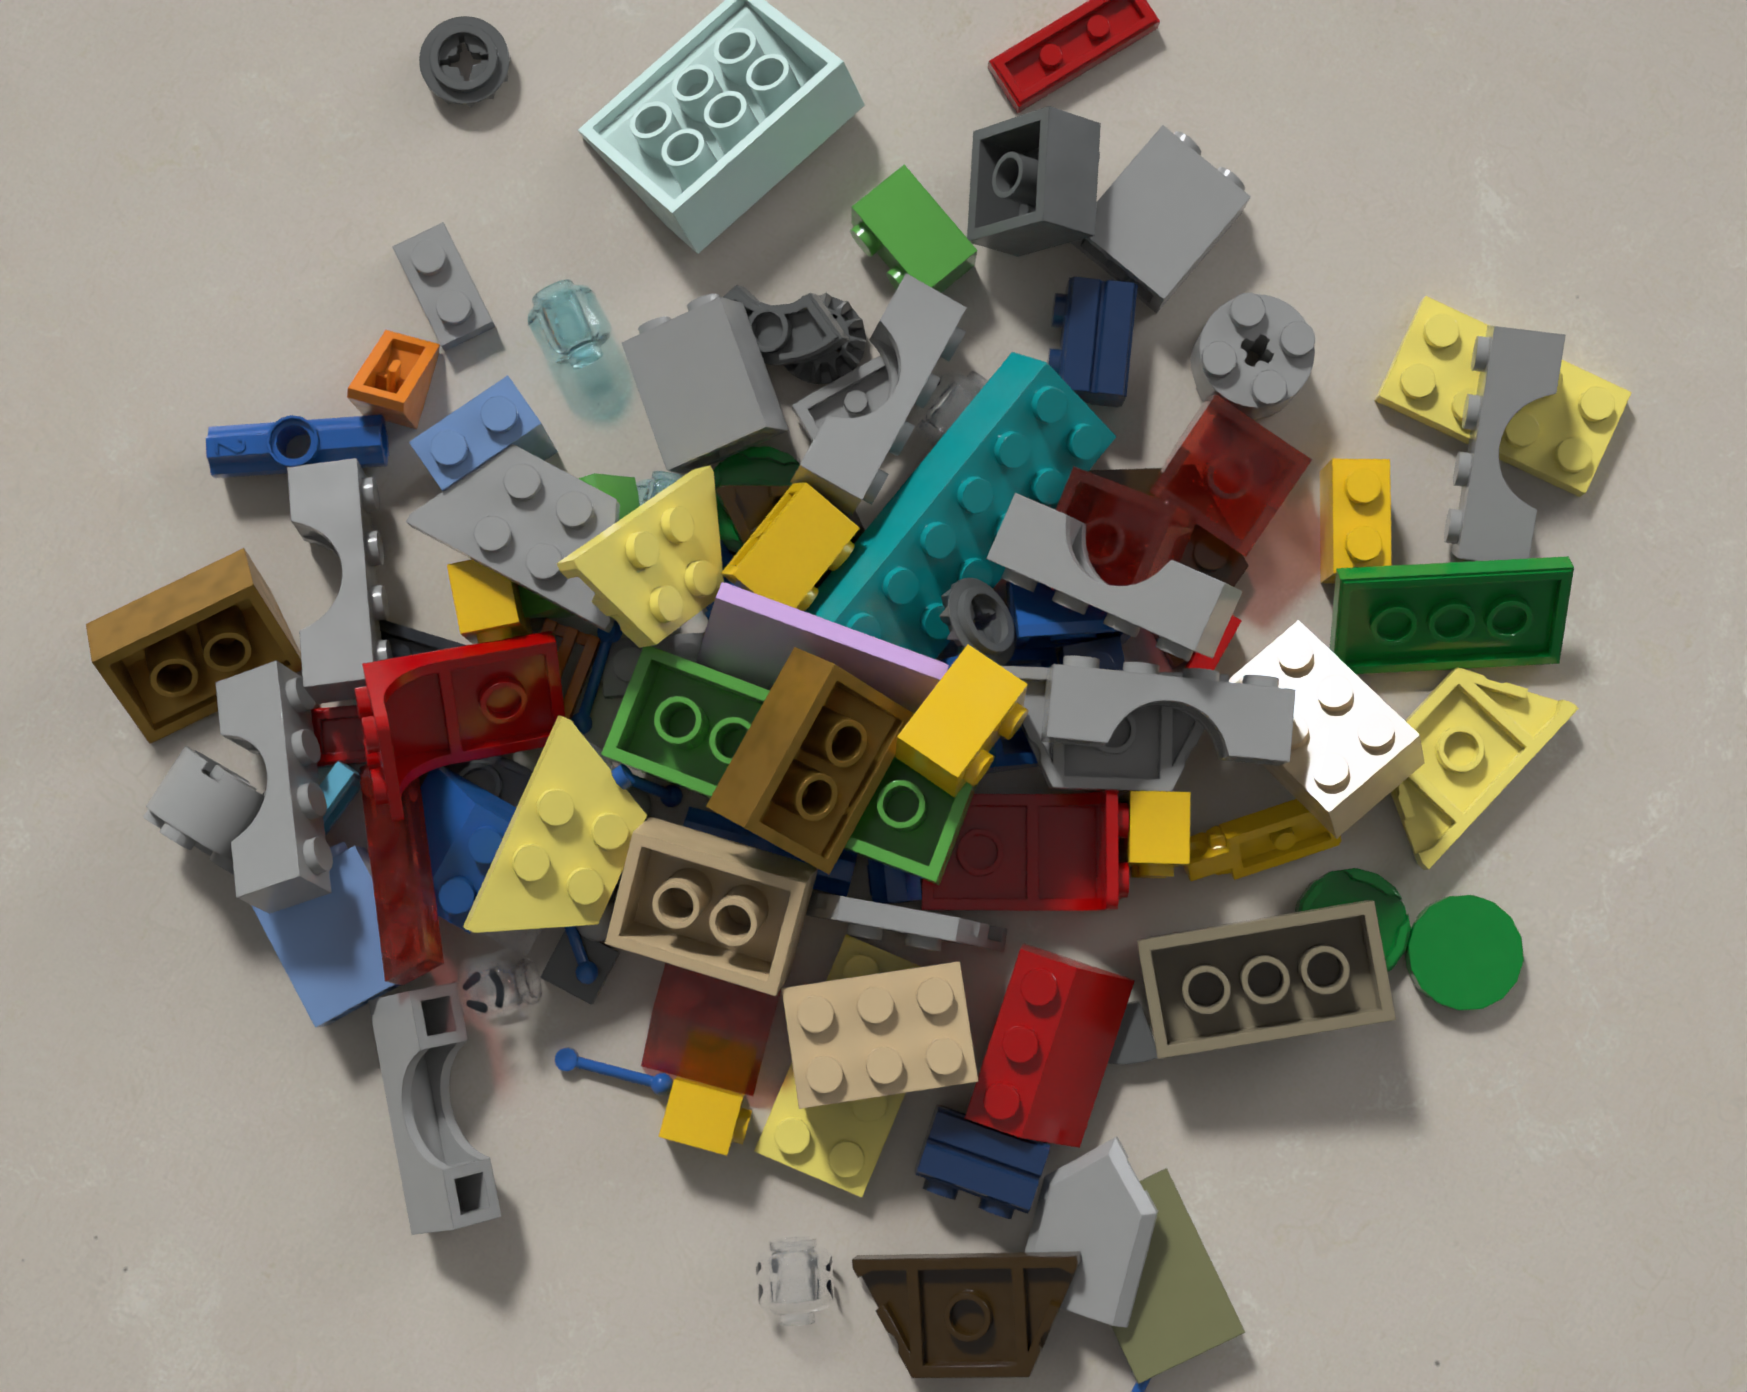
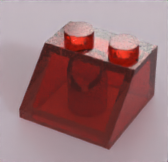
(1229, 474)
(1126, 530)
(709, 1030)

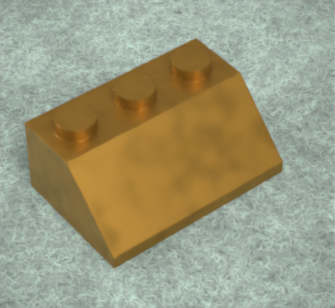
(184, 638)
(811, 760)

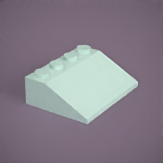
(723, 117)

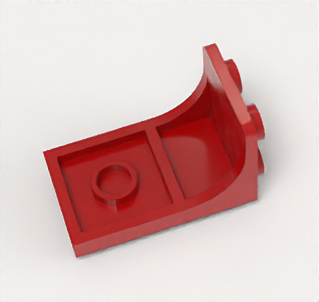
(456, 708)
(1036, 855)

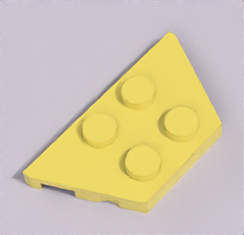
(656, 561)
(1473, 746)
(560, 844)

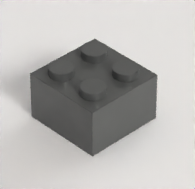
(1034, 182)

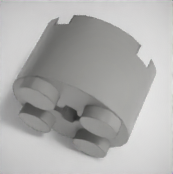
(1272, 332)
(204, 806)

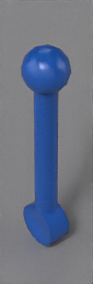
(582, 719)
(669, 795)
(586, 971)
(568, 1059)

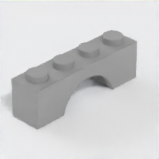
(910, 338)
(1513, 371)
(333, 509)
(1175, 603)
(1243, 719)
(284, 850)
(440, 1172)

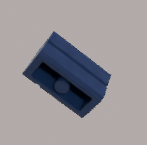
(1095, 338)
(980, 1162)

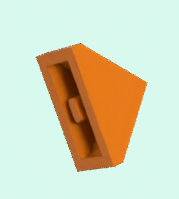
(395, 379)

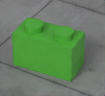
(911, 233)

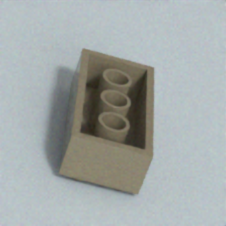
(1266, 979)

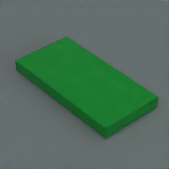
(1451, 615)

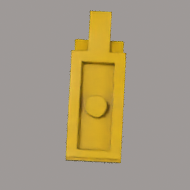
(1258, 842)

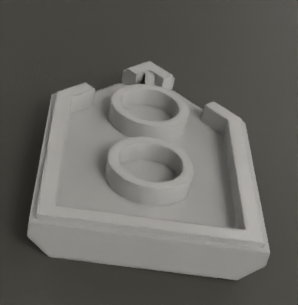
(1109, 1218)

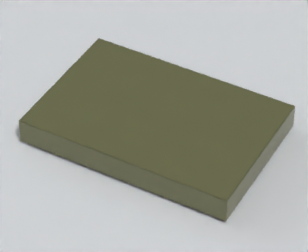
(1180, 1297)

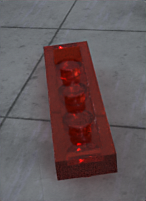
(402, 885)

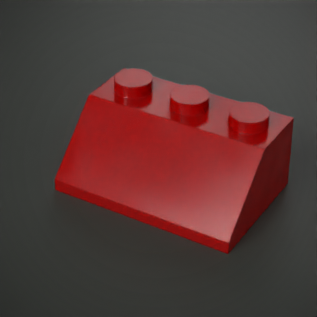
(1049, 1048)

